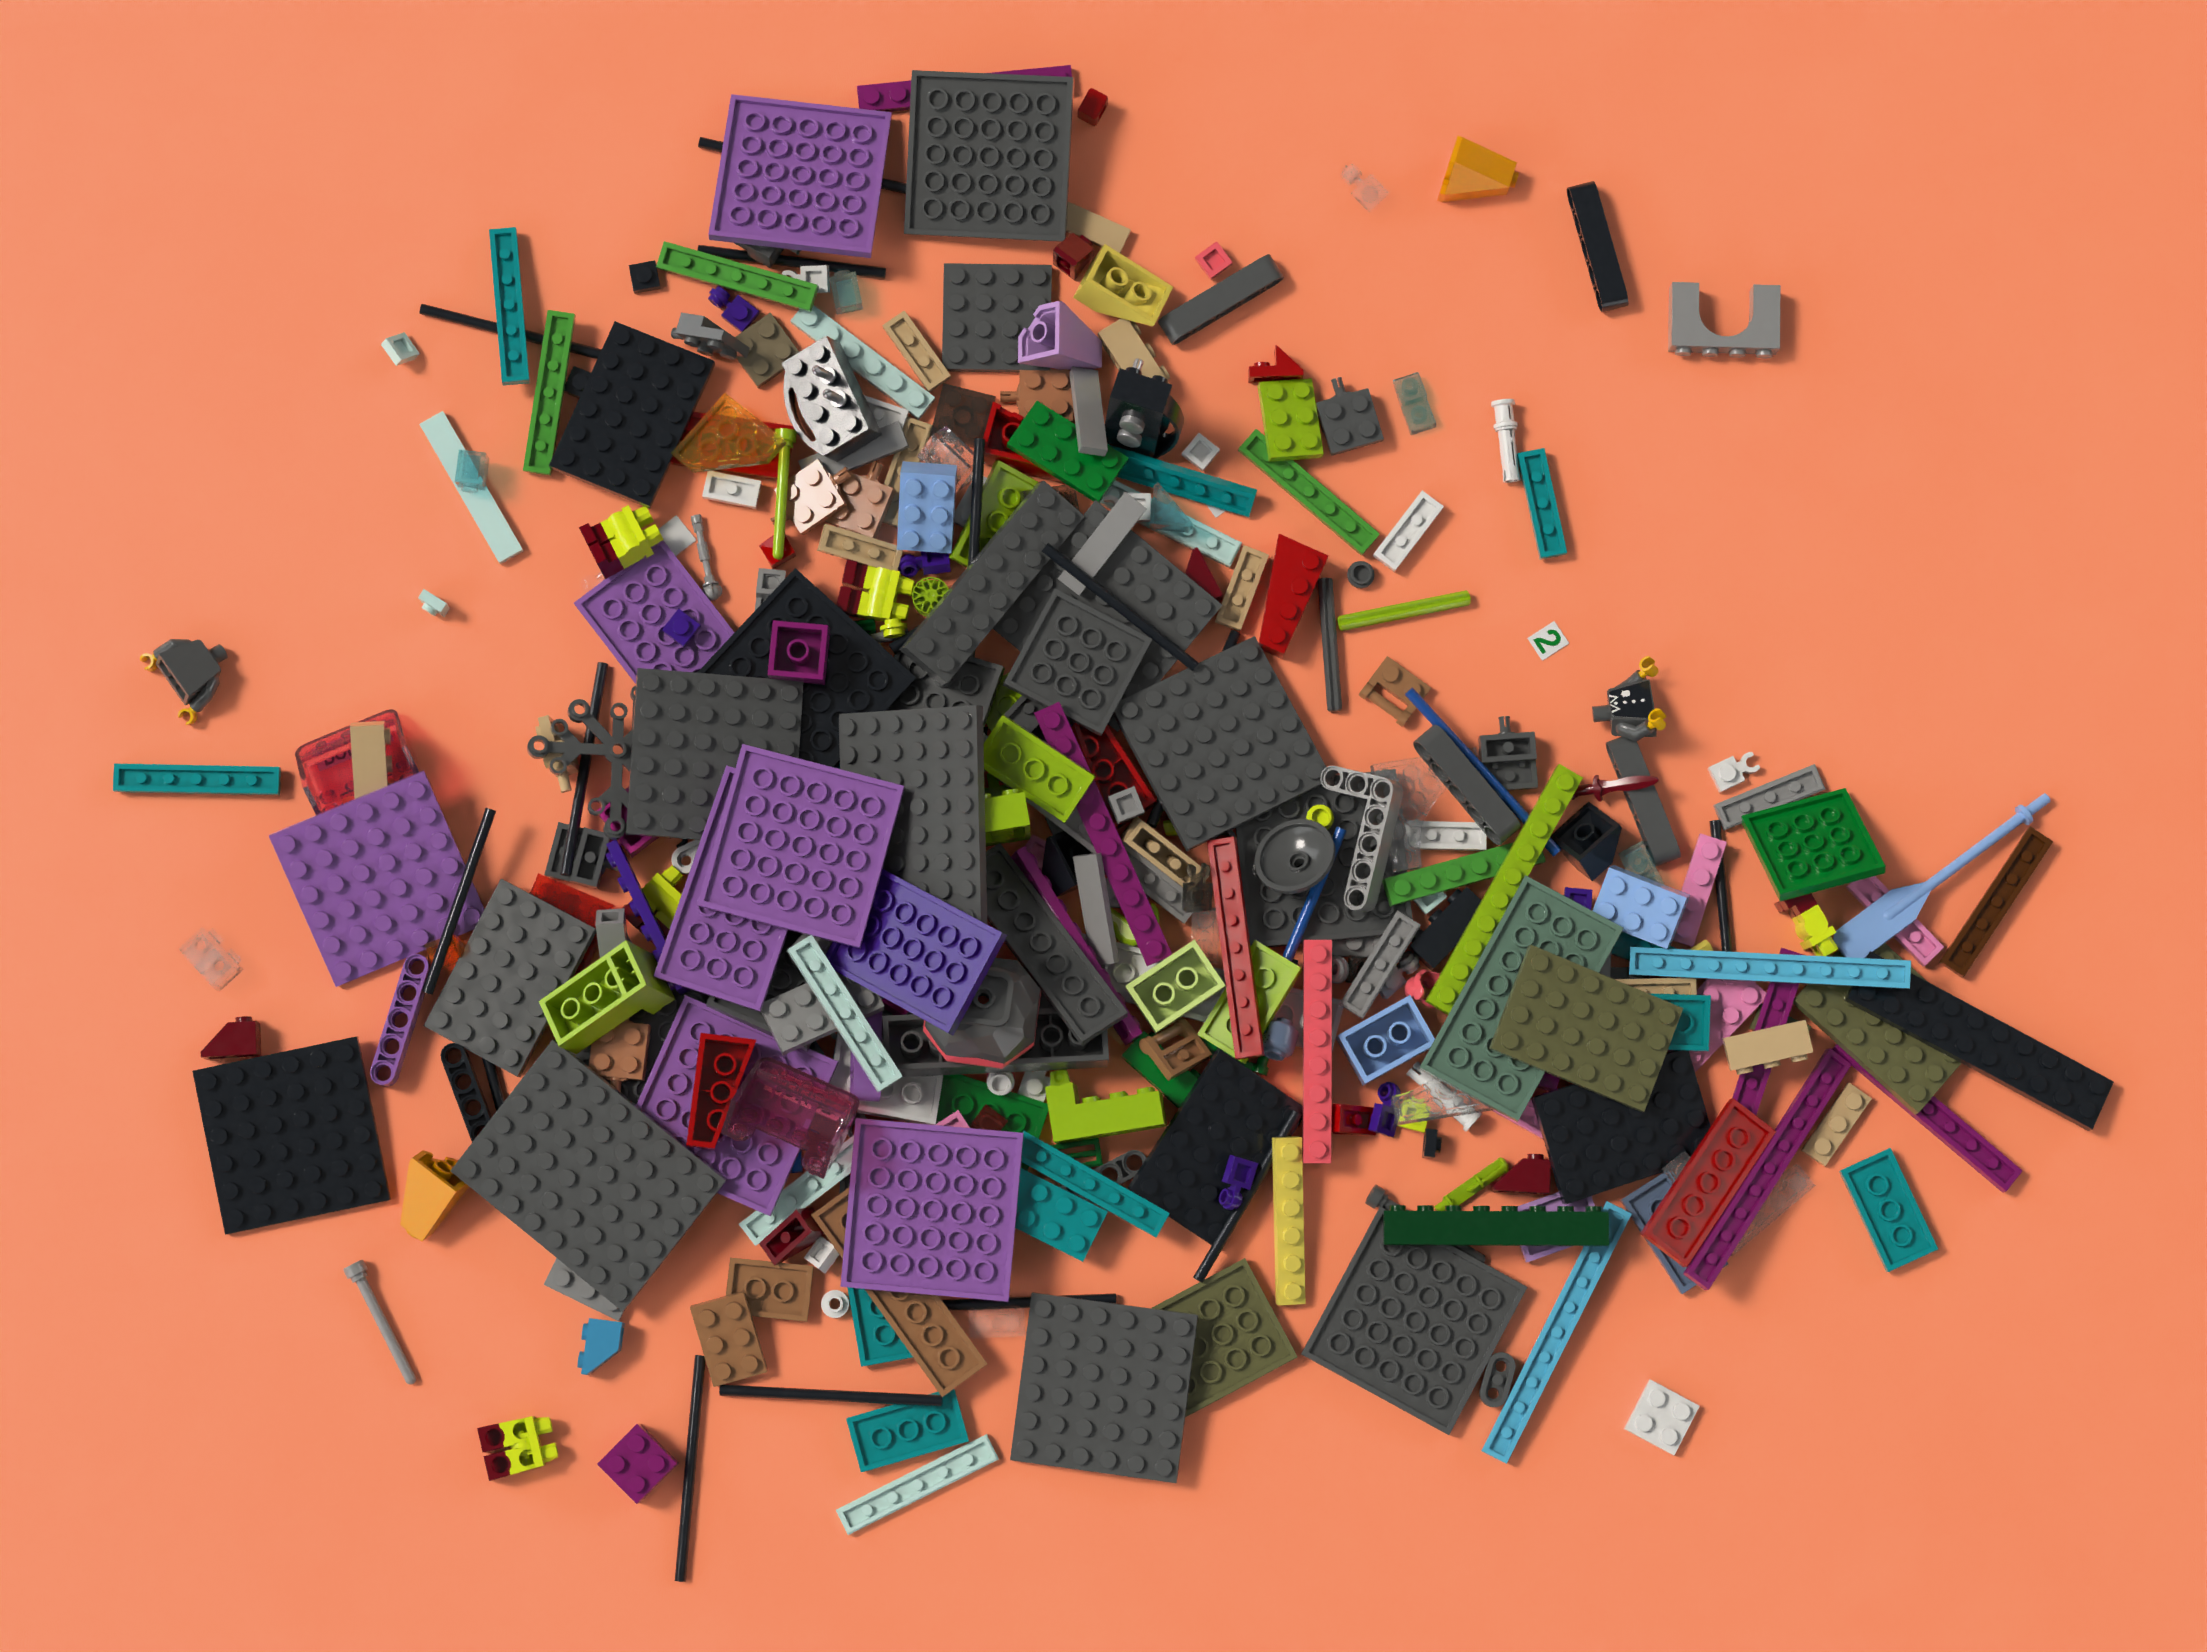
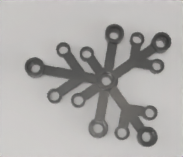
(572, 748)

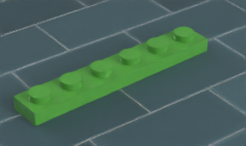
(737, 276)
(549, 392)
(1311, 495)
(1447, 875)

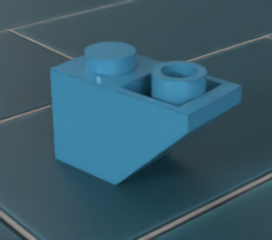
(602, 1343)

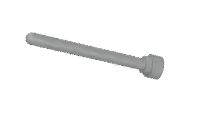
(358, 1274)

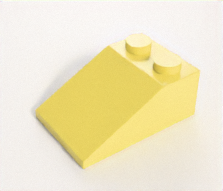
(1122, 288)

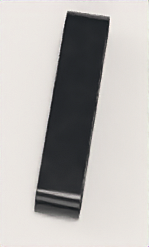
(1597, 246)
(465, 1096)

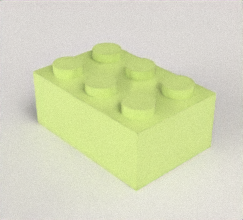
(1175, 986)

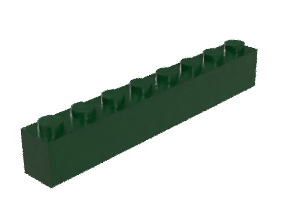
(1495, 1228)

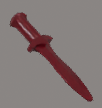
(1602, 787)

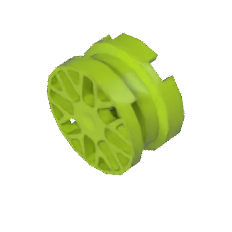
(928, 594)

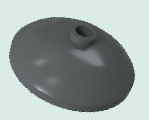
(1290, 846)

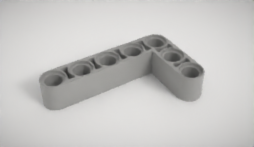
(1368, 831)

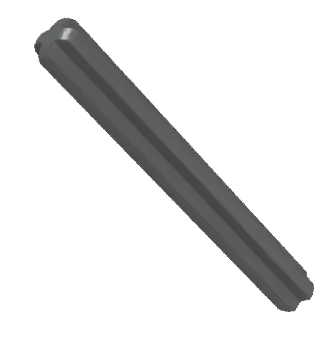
(1329, 644)

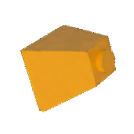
(1476, 173)
(429, 1194)

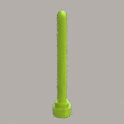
(789, 436)

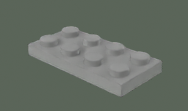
(800, 1019)

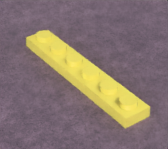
(1288, 1220)

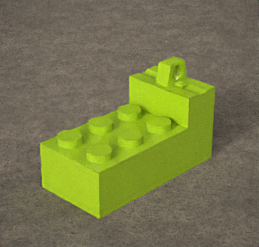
(1005, 814)
(605, 996)
(1098, 1117)

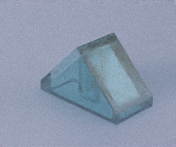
(1167, 514)

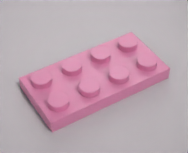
(1730, 1006)

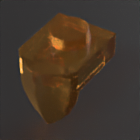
(455, 951)

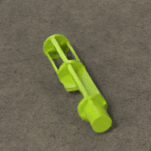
(1474, 1184)

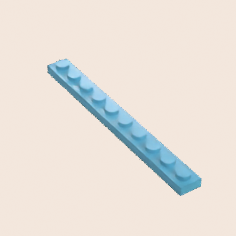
(1770, 967)
(1553, 1339)

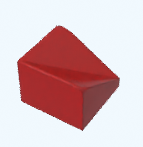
(1092, 107)
(767, 549)

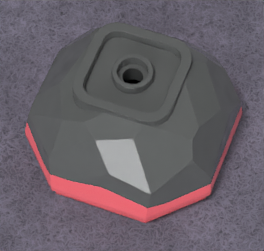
(999, 1029)

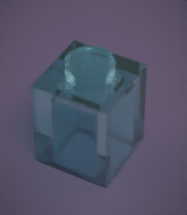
(845, 292)
(472, 471)

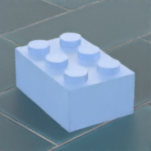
(926, 507)
(1641, 906)
(1386, 1040)

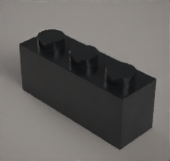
(1445, 928)

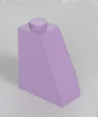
(1059, 340)

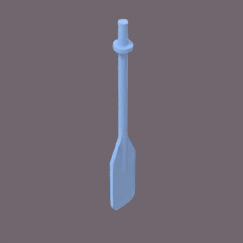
(1902, 905)

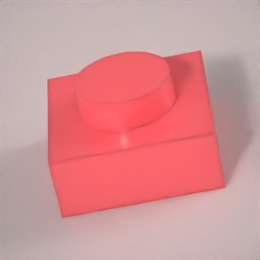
(1213, 260)

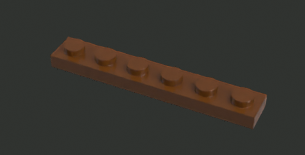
(1996, 902)

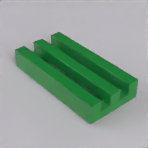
(1095, 1141)

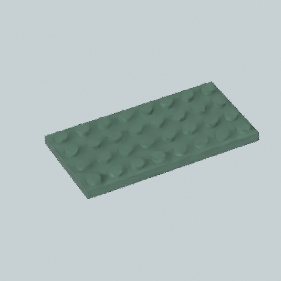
(1461, 1048)

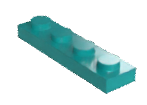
(1542, 503)

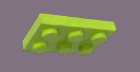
(1290, 420)

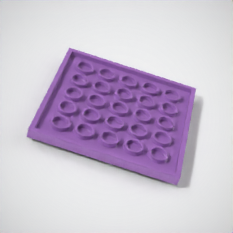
(800, 176)
(801, 846)
(376, 877)
(754, 1166)
(932, 1209)

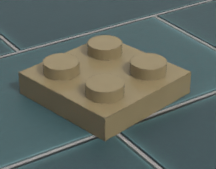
(767, 350)

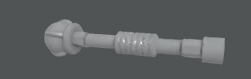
(711, 587)

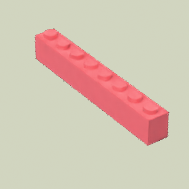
(1317, 1051)

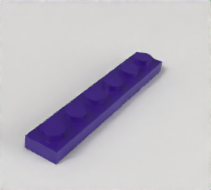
(640, 904)

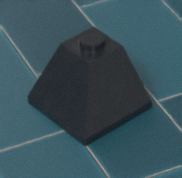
(1588, 840)
(1059, 862)

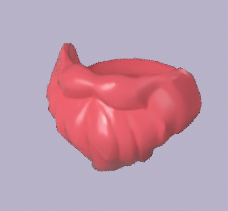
(1414, 985)

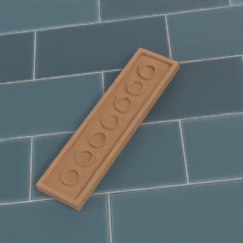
(917, 1319)

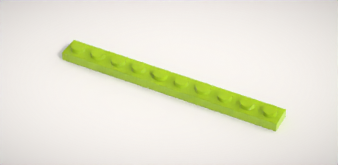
(1502, 889)

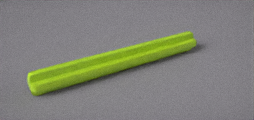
(1403, 610)

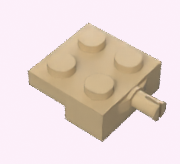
(544, 730)

